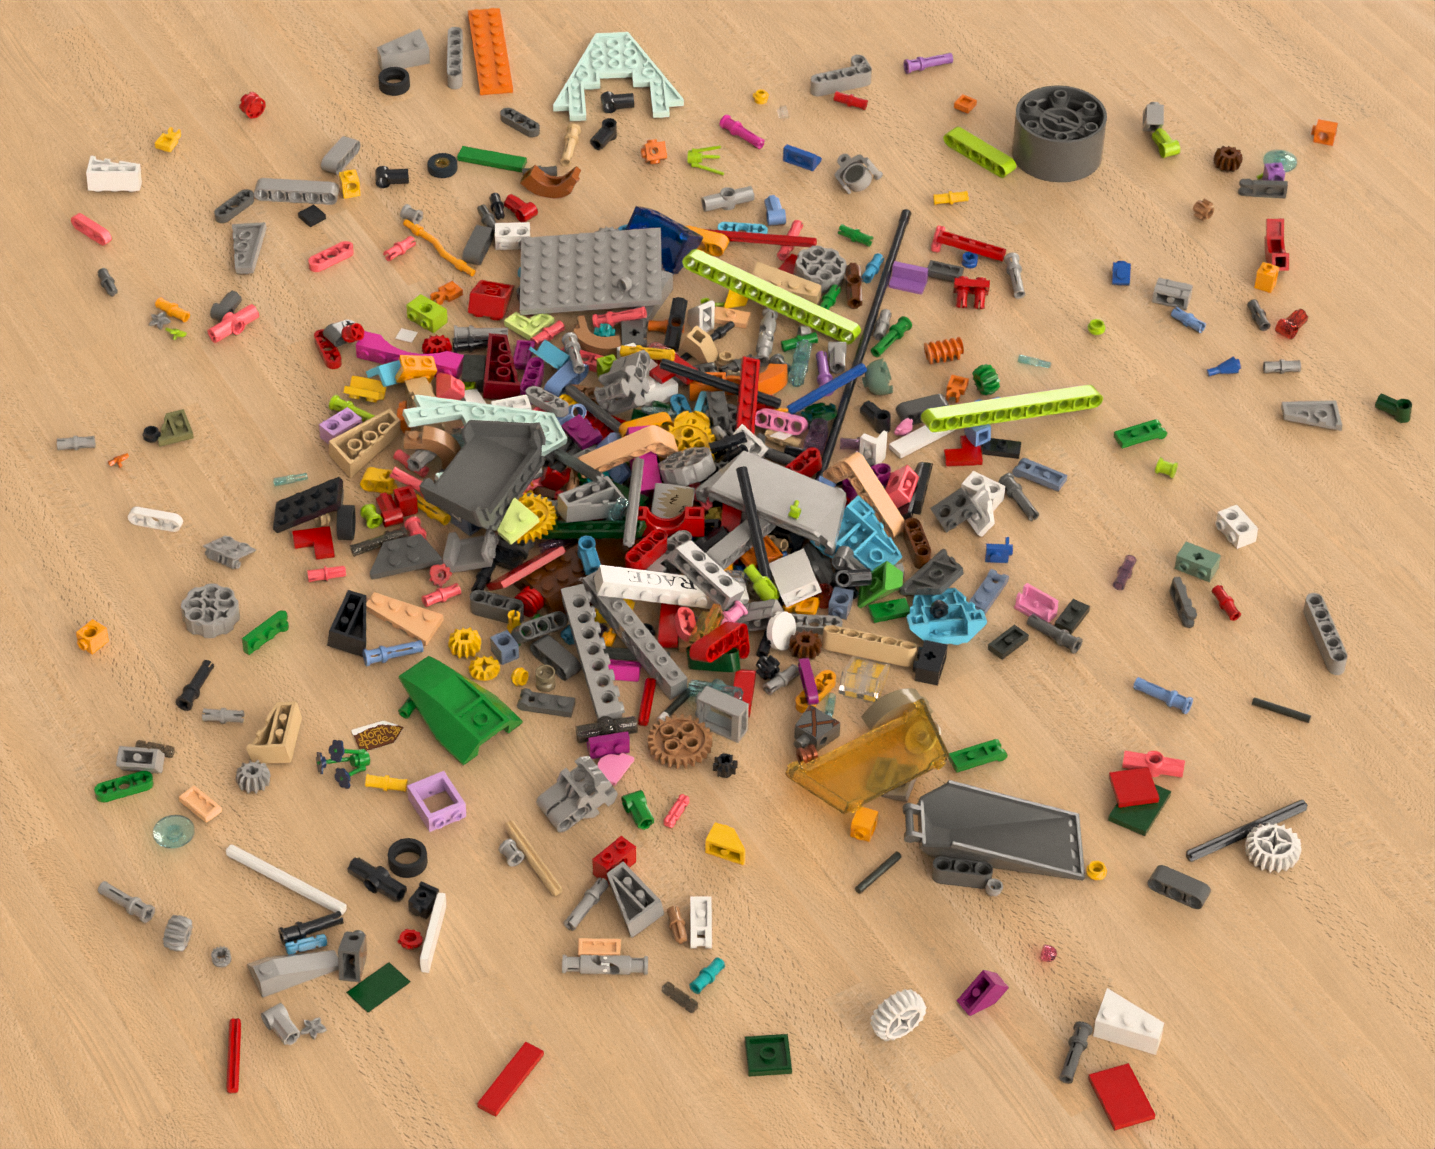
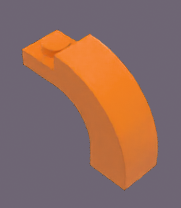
(770, 380)

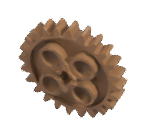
(680, 741)

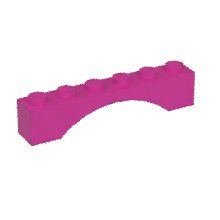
(377, 349)

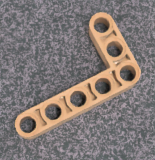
(631, 446)
(869, 489)

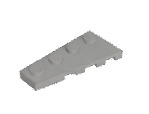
(247, 245)

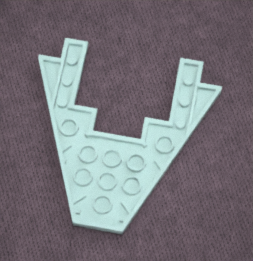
(616, 57)
(437, 410)

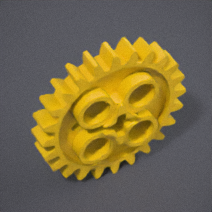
(698, 432)
(544, 511)

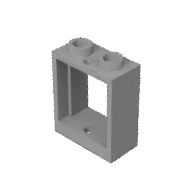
(723, 726)

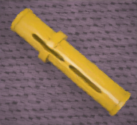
(654, 353)
(441, 516)

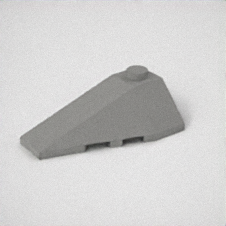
(285, 971)

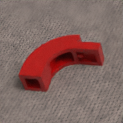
(1274, 244)

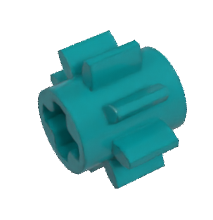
(604, 330)

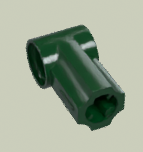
(1399, 408)

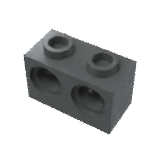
(954, 510)

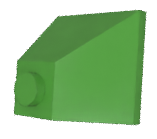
(885, 580)

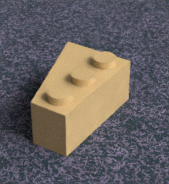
(278, 736)

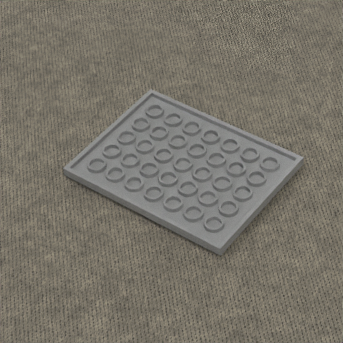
(584, 269)

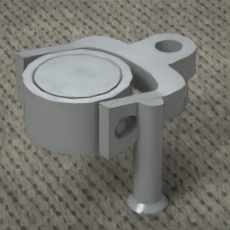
(855, 173)

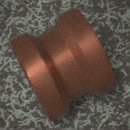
(806, 754)

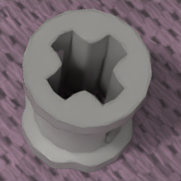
(411, 214)
(511, 852)

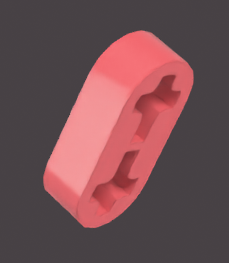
(682, 624)

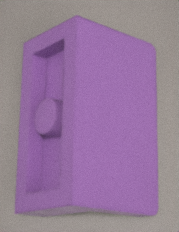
(908, 277)

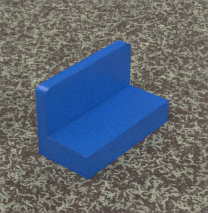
(800, 157)

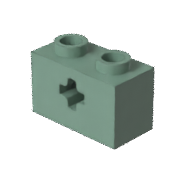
(1197, 561)

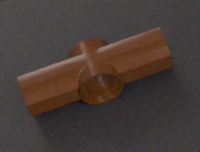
(853, 285)

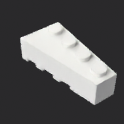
(657, 391)

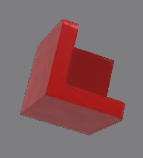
(553, 479)
(406, 500)

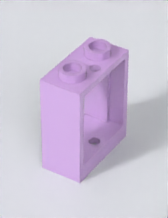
(431, 786)

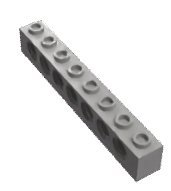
(573, 598)
(638, 640)

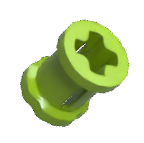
(1166, 467)
(373, 519)

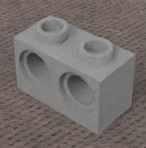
(1153, 116)

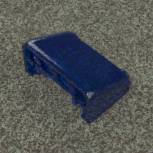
(675, 238)

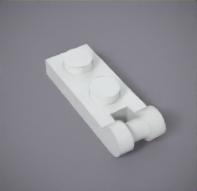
(701, 921)

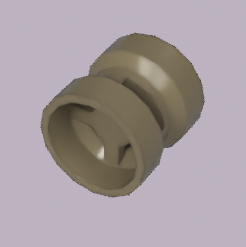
(545, 678)

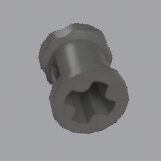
(773, 360)

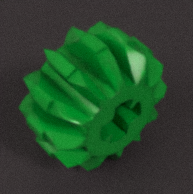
(986, 379)

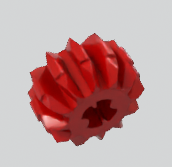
(436, 344)

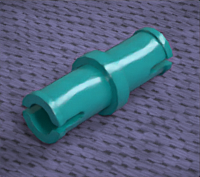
(707, 975)

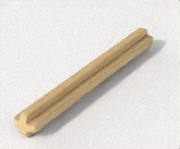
(533, 858)

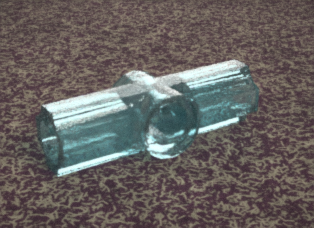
(800, 363)
(697, 686)

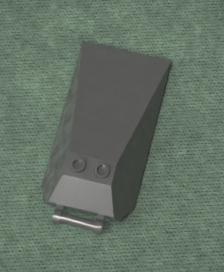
(998, 830)

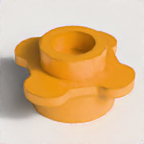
(609, 637)

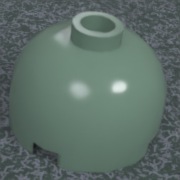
(878, 378)

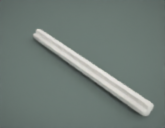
(285, 879)

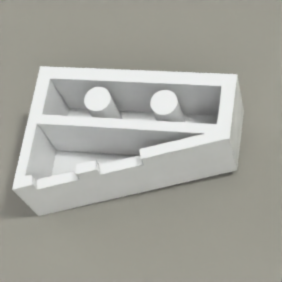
(1127, 1024)

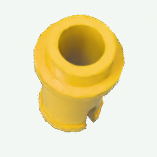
(513, 621)

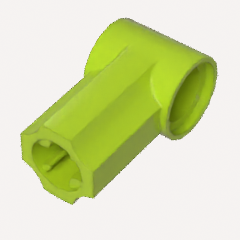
(1166, 145)

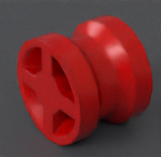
(353, 333)

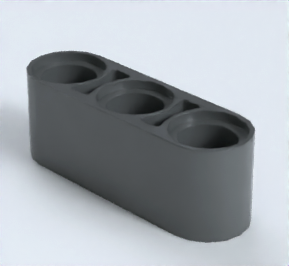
(478, 245)
(914, 408)
(494, 606)
(545, 622)
(553, 654)
(961, 872)
(1179, 887)

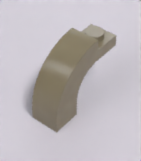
(891, 707)

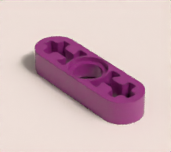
(808, 681)

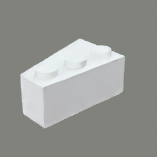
(113, 176)

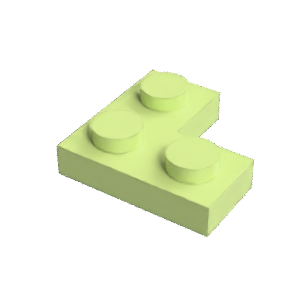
(528, 327)

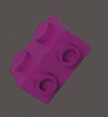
(581, 432)
(608, 744)

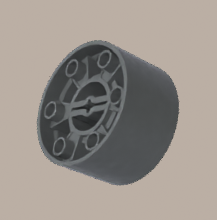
(1059, 133)

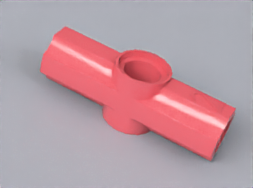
(233, 323)
(1155, 761)

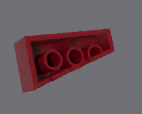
(500, 372)

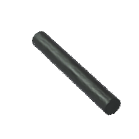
(1281, 710)
(878, 872)

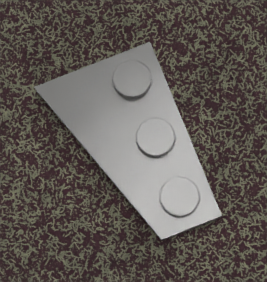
(1314, 413)

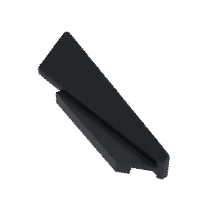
(915, 506)

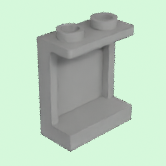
(470, 552)

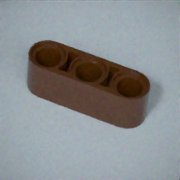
(916, 542)

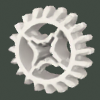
(1273, 847)
(898, 1015)

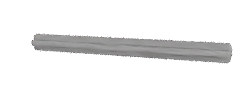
(633, 499)

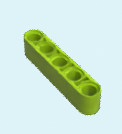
(979, 152)

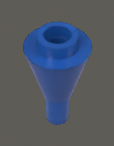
(1229, 366)

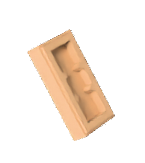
(724, 315)
(200, 804)
(599, 946)

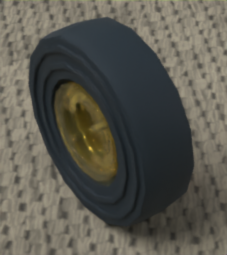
(442, 165)

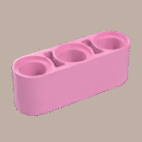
(788, 419)

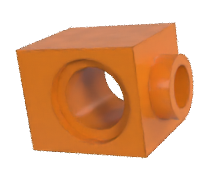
(1324, 132)

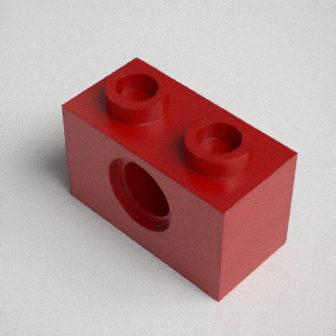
(617, 852)

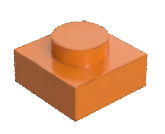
(965, 103)

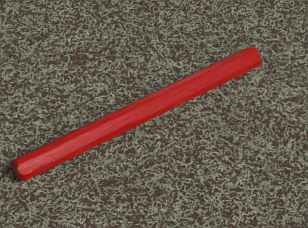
(772, 239)

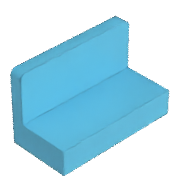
(551, 354)
(386, 373)

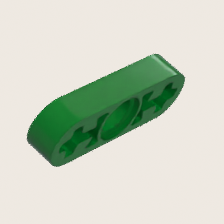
(111, 795)

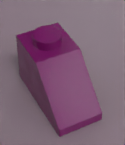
(982, 992)

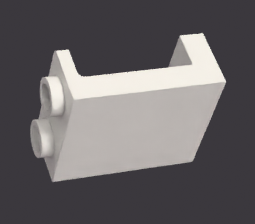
(794, 577)

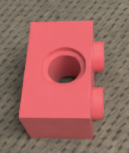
(902, 485)

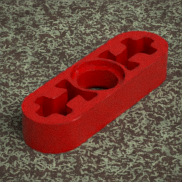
(326, 355)

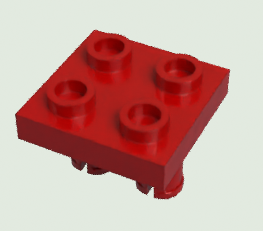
(977, 287)

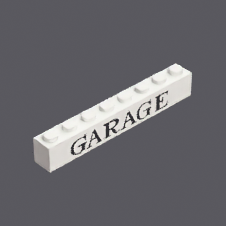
(653, 587)

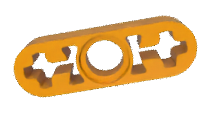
(829, 684)

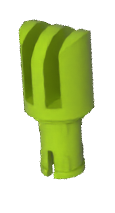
(761, 585)

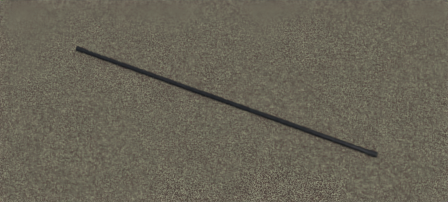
(764, 646)

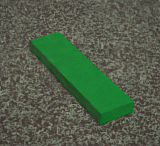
(492, 159)

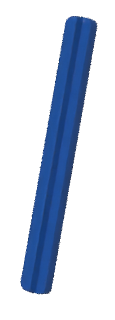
(827, 388)

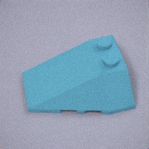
(865, 536)
(955, 628)

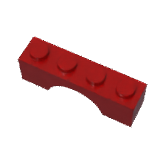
(690, 520)

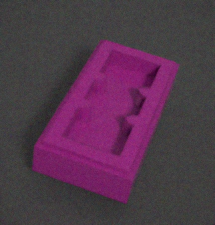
(522, 354)

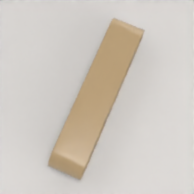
(869, 645)

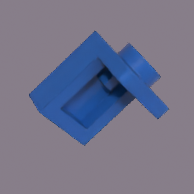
(1121, 273)
(999, 552)

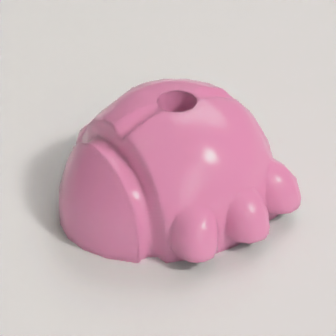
(904, 427)

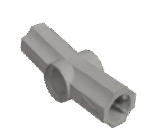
(420, 459)

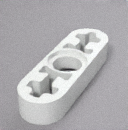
(167, 520)

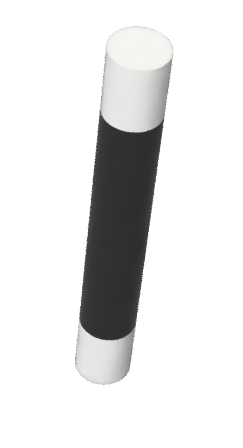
(674, 706)

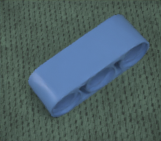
(563, 378)

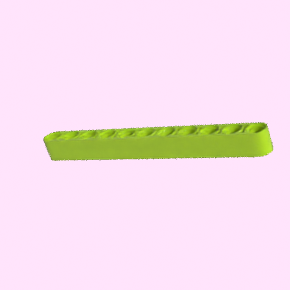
(782, 300)
(1011, 408)

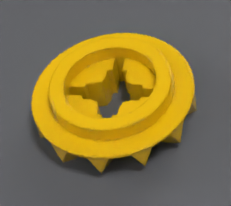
(490, 672)

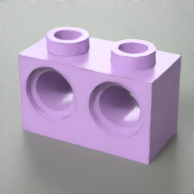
(338, 424)

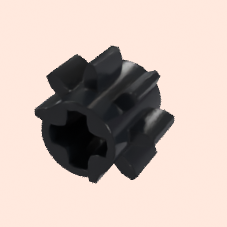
(767, 667)
(725, 765)

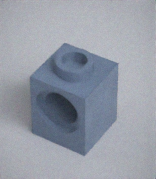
(840, 602)
(504, 647)

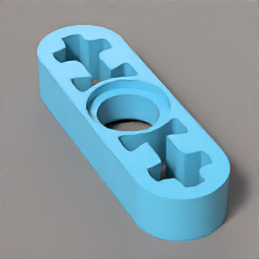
(749, 227)

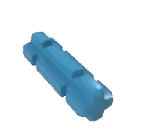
(306, 944)

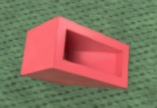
(449, 387)

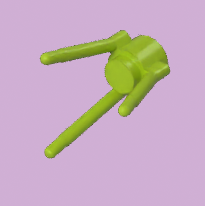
(695, 157)

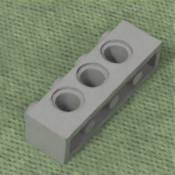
(707, 575)

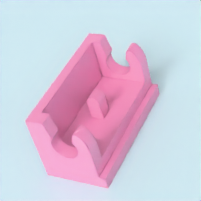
(1036, 602)

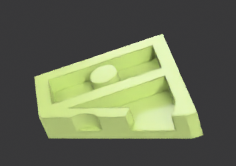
(516, 522)

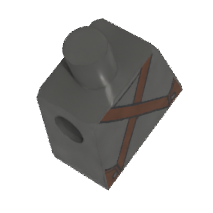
(816, 729)
(352, 946)

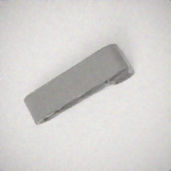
(842, 79)

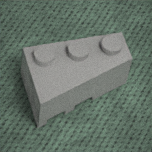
(404, 51)
(588, 501)
(635, 900)

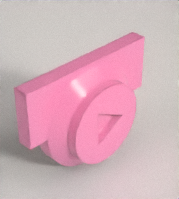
(615, 766)

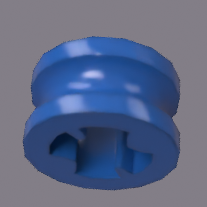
(969, 260)

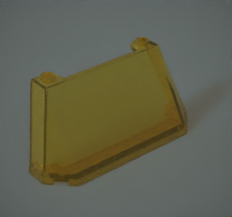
(874, 761)

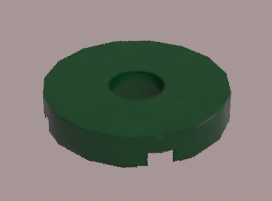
(819, 410)

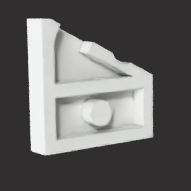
(984, 518)

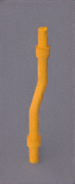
(459, 264)

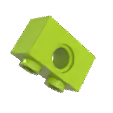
(427, 313)

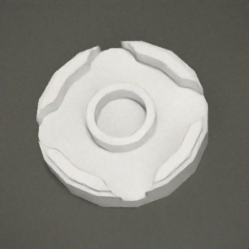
(780, 630)

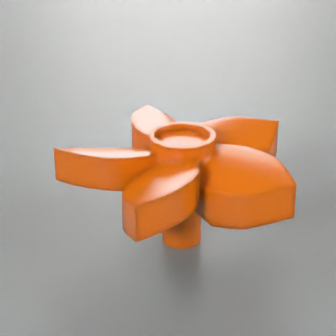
(118, 459)

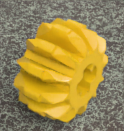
(464, 642)

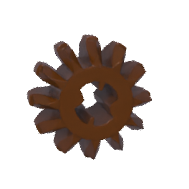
(1228, 158)
(805, 645)

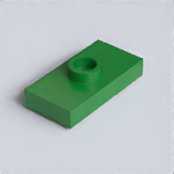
(889, 610)

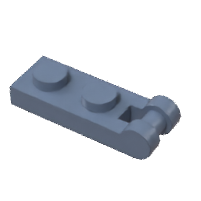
(1040, 474)
(989, 591)

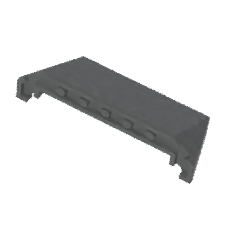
(488, 471)

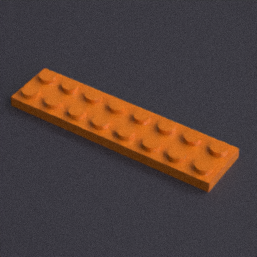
(490, 51)

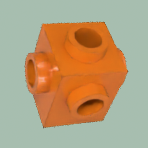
(659, 149)

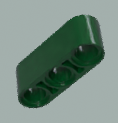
(726, 663)

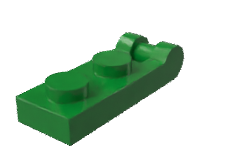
(1140, 433)
(265, 632)
(977, 755)

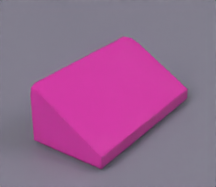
(625, 670)

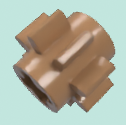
(1203, 209)

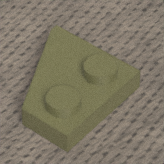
(175, 428)

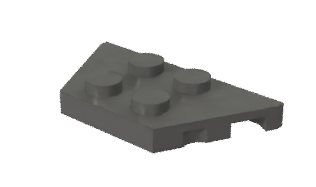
(404, 556)
(934, 576)

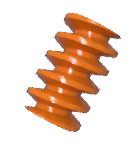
(943, 350)

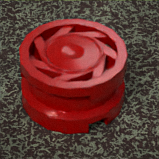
(252, 105)
(531, 600)

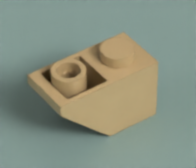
(700, 346)

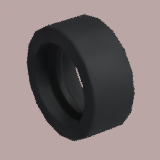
(393, 73)
(346, 522)
(412, 869)

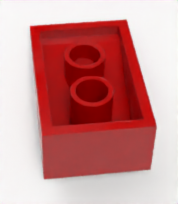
(490, 299)

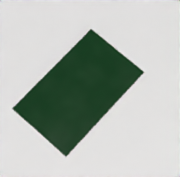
(378, 987)

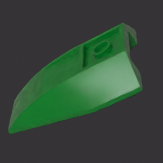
(456, 708)

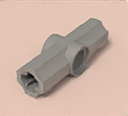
(727, 198)

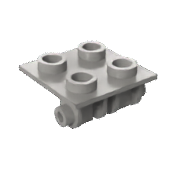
(227, 551)

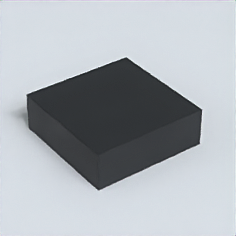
(312, 215)

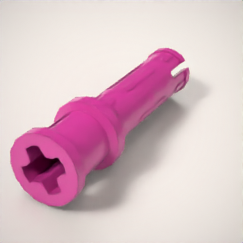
(736, 128)

